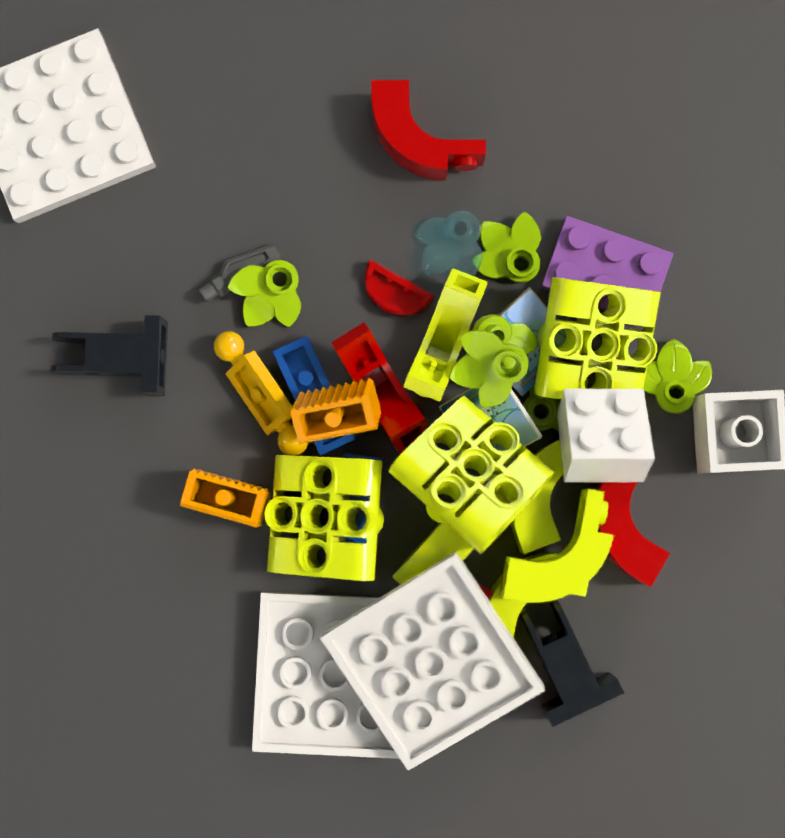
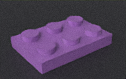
(605, 257)

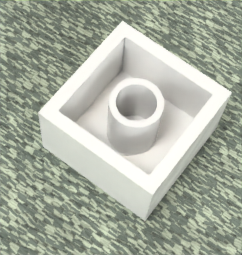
(739, 431)
(604, 435)

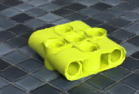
(581, 301)
(434, 471)
(299, 554)

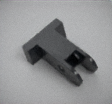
(123, 354)
(569, 671)

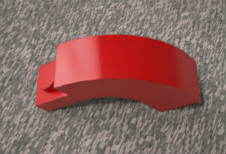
(410, 144)
(365, 360)
(629, 548)

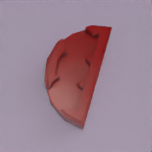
(394, 293)

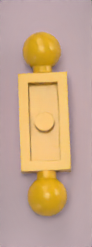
(259, 391)

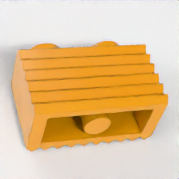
(336, 411)
(225, 497)

